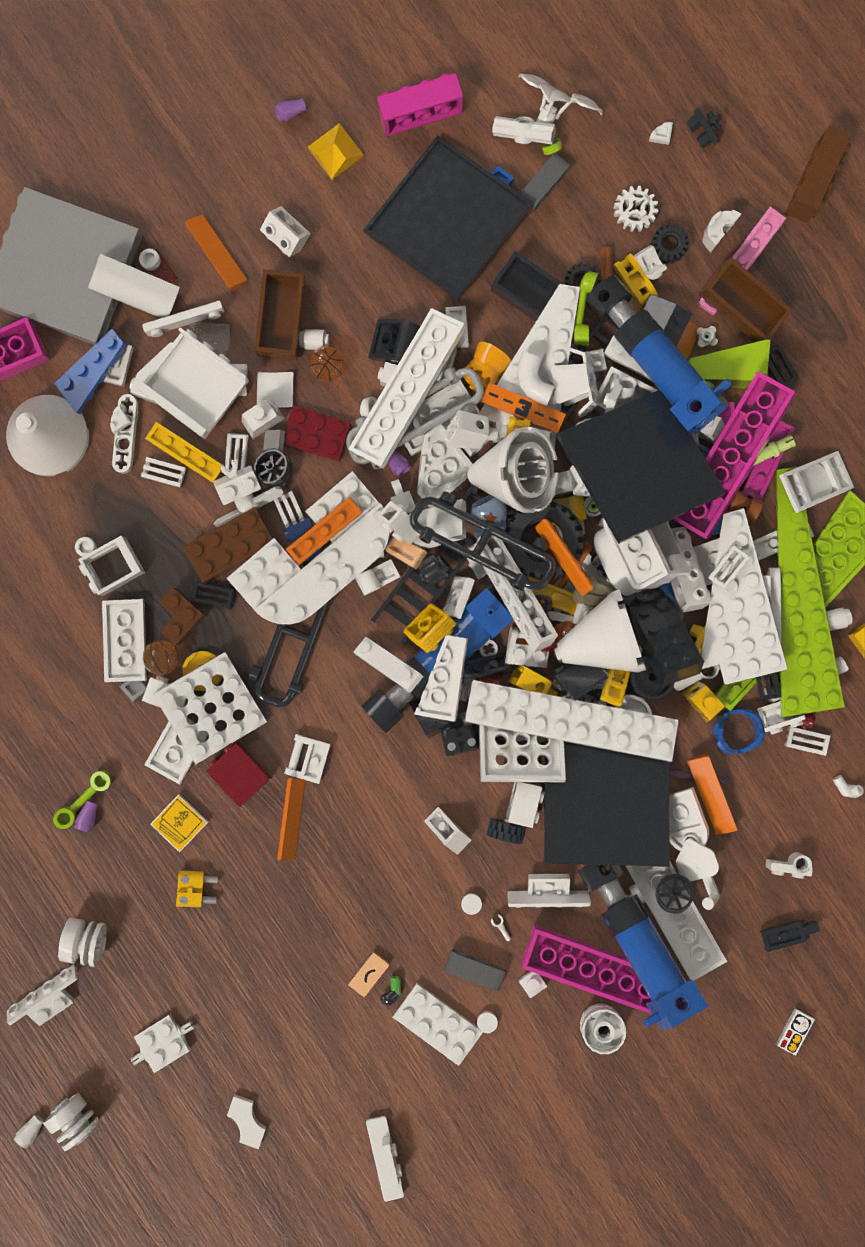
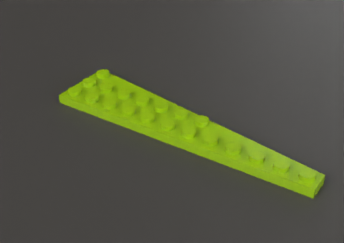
(838, 558)
(806, 641)

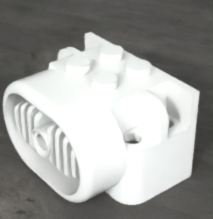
(641, 560)

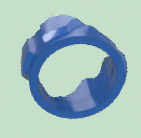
(758, 736)

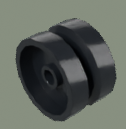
(643, 687)

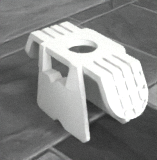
(574, 384)

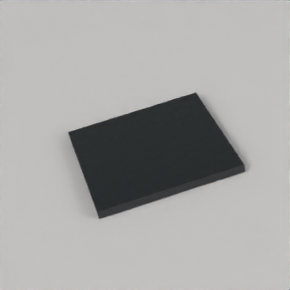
(447, 218)
(640, 466)
(607, 810)

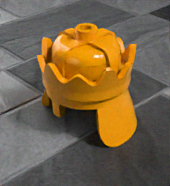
(488, 363)

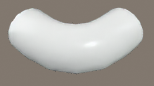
(530, 380)

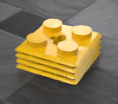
(430, 628)

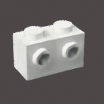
(285, 231)

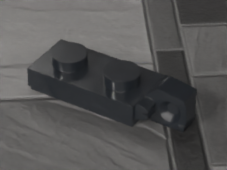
(788, 934)

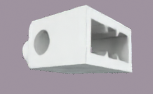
(261, 417)
(469, 431)

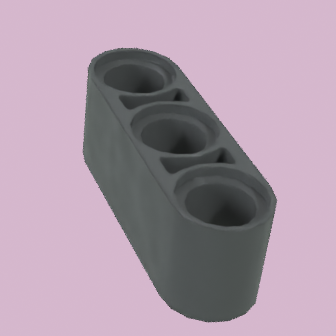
(546, 180)
(475, 970)

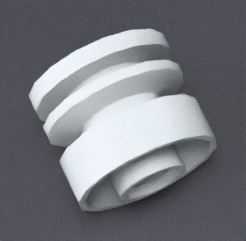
(82, 941)
(602, 1041)
(71, 1121)

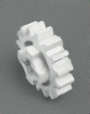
(635, 199)

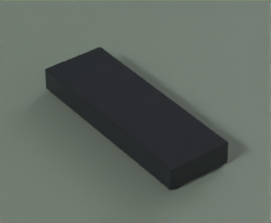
(486, 667)

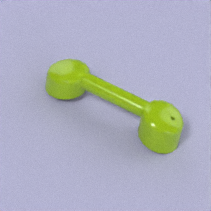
(581, 331)
(99, 782)

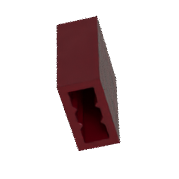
(238, 773)

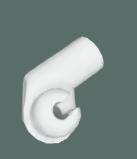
(848, 790)

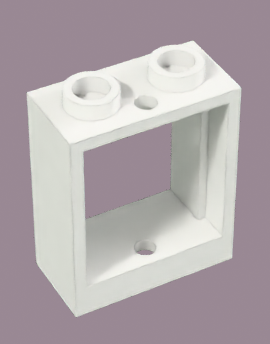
(129, 555)

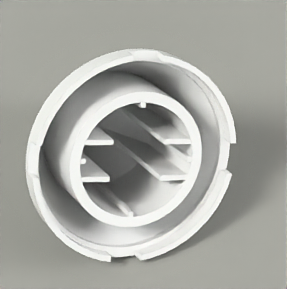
(47, 435)
(519, 470)
(603, 639)

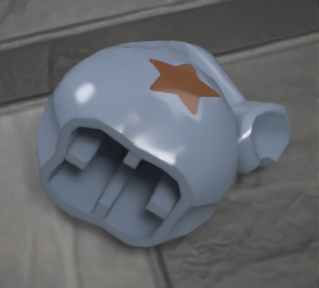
(490, 511)

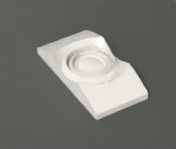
(816, 481)

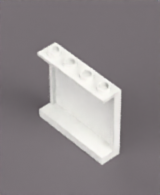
(194, 383)

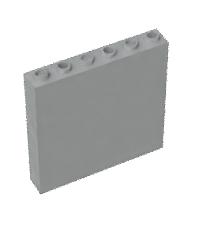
(51, 260)

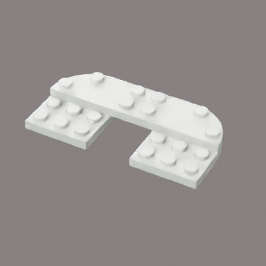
(290, 594)

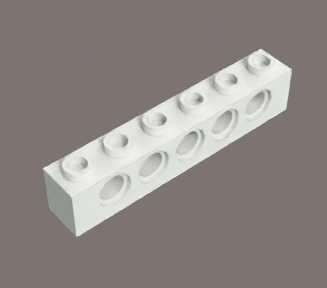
(521, 604)

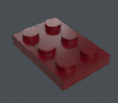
(316, 433)

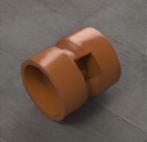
(751, 505)

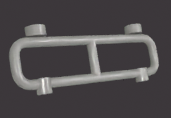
(451, 377)

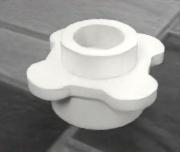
(702, 341)

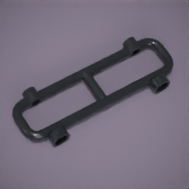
(520, 581)
(259, 674)

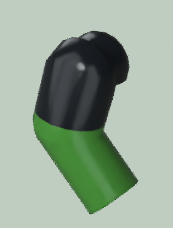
(395, 992)

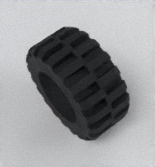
(564, 519)

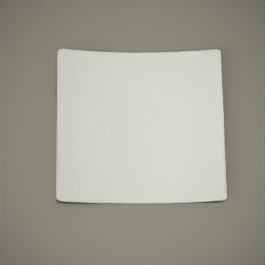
(275, 387)

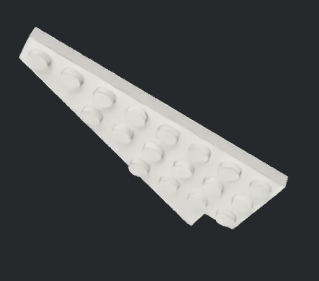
(548, 340)
(740, 620)

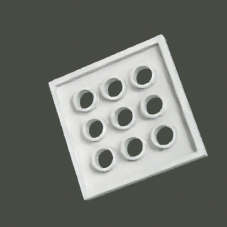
(224, 711)
(512, 771)

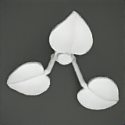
(551, 94)

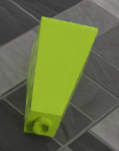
(735, 364)

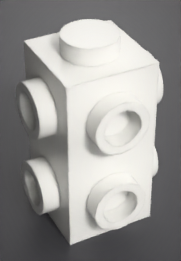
(397, 520)

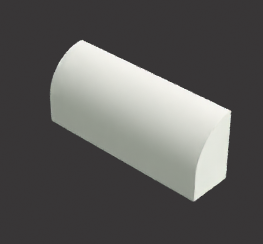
(133, 287)

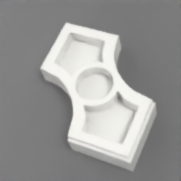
(250, 1129)

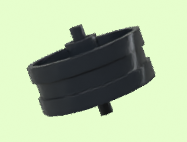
(273, 468)
(674, 893)

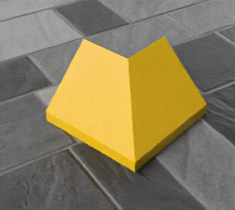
(335, 151)

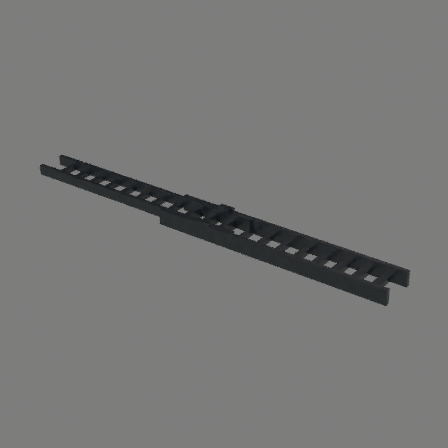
(471, 492)

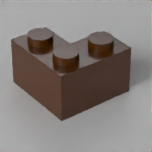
(186, 616)

